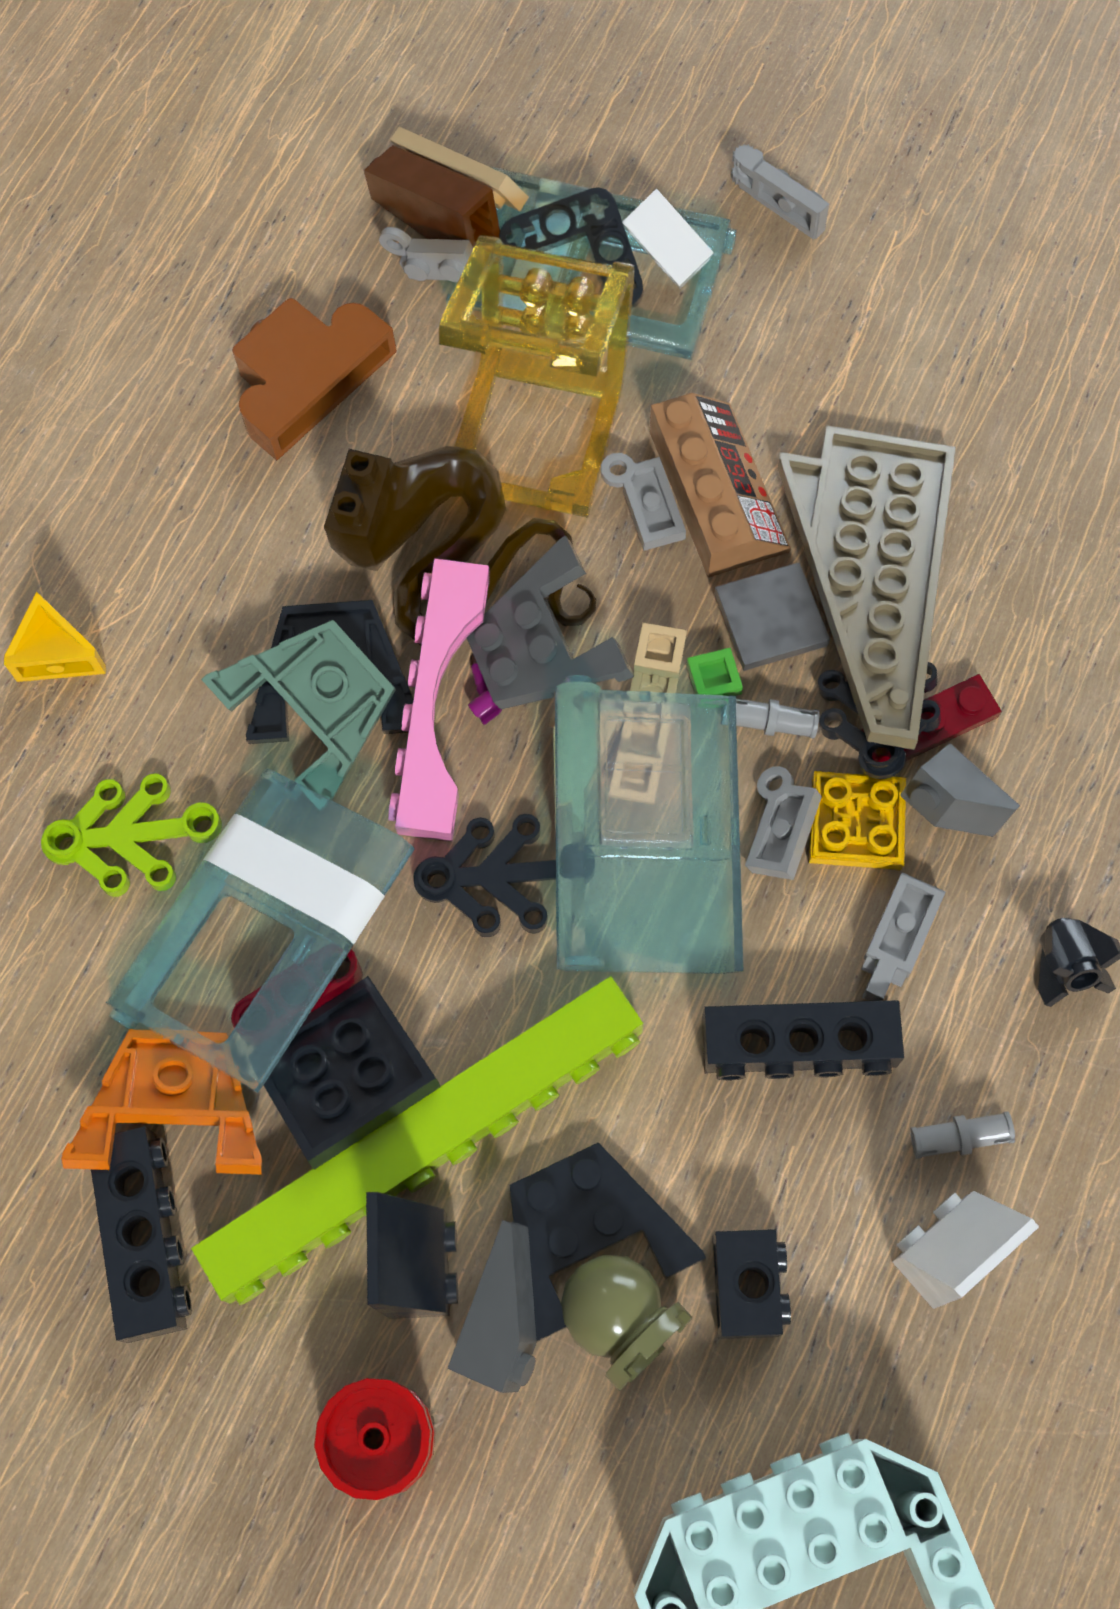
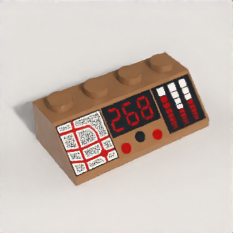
(716, 483)

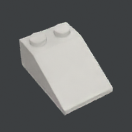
(960, 1246)

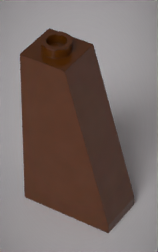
(432, 197)

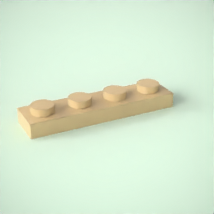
(504, 188)

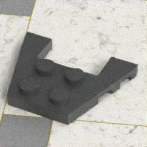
(522, 643)

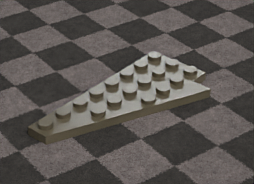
(875, 547)

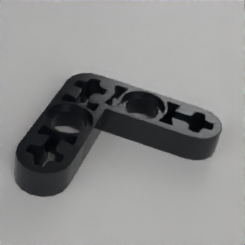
(595, 229)

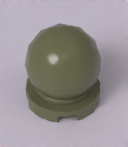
(618, 1315)

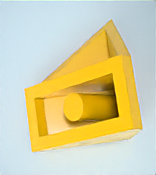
(49, 647)

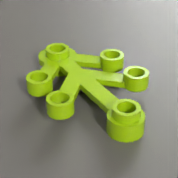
(124, 833)

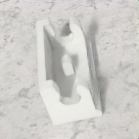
(668, 238)

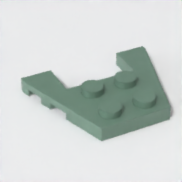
(326, 685)

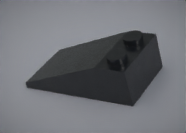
(409, 1258)

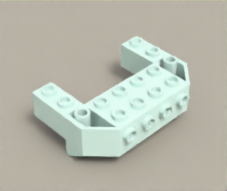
(809, 1528)

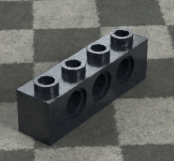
(873, 1021)
(165, 1310)

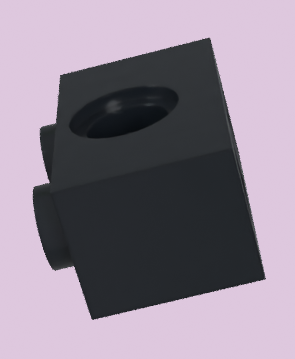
(736, 1313)

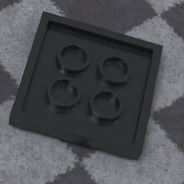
(347, 1073)

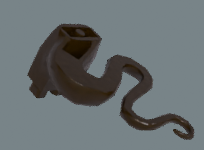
(387, 502)

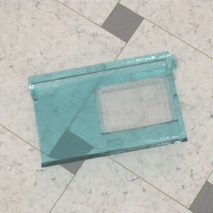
(635, 859)

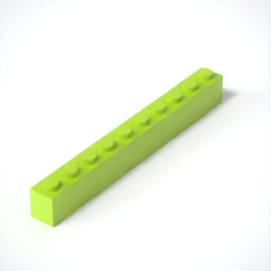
(418, 1141)

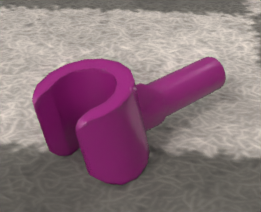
(482, 705)

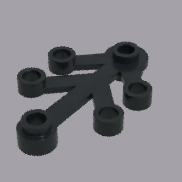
(857, 739)
(491, 874)

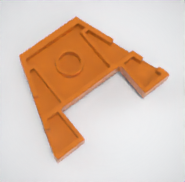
(165, 1085)

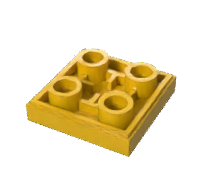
(858, 821)

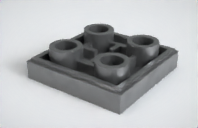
(771, 616)

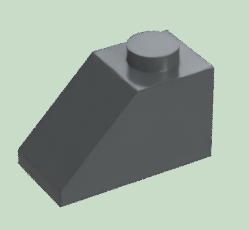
(958, 795)

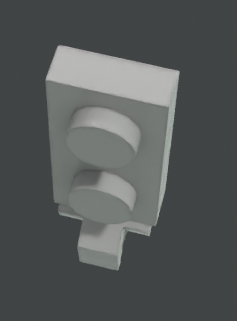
(900, 935)

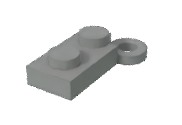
(427, 257)
(648, 499)
(783, 825)

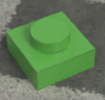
(715, 673)

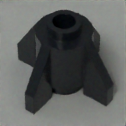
(1075, 958)

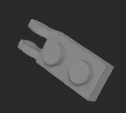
(779, 191)

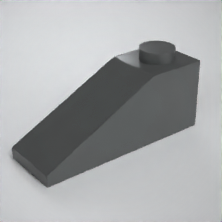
(500, 1324)

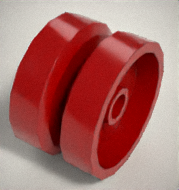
(346, 1425)

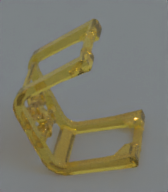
(548, 351)

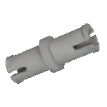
(776, 718)
(962, 1135)

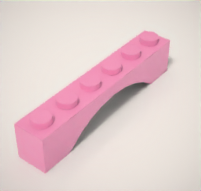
(454, 610)

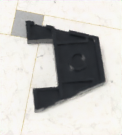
(366, 630)
(582, 1210)

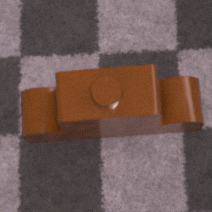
(305, 368)

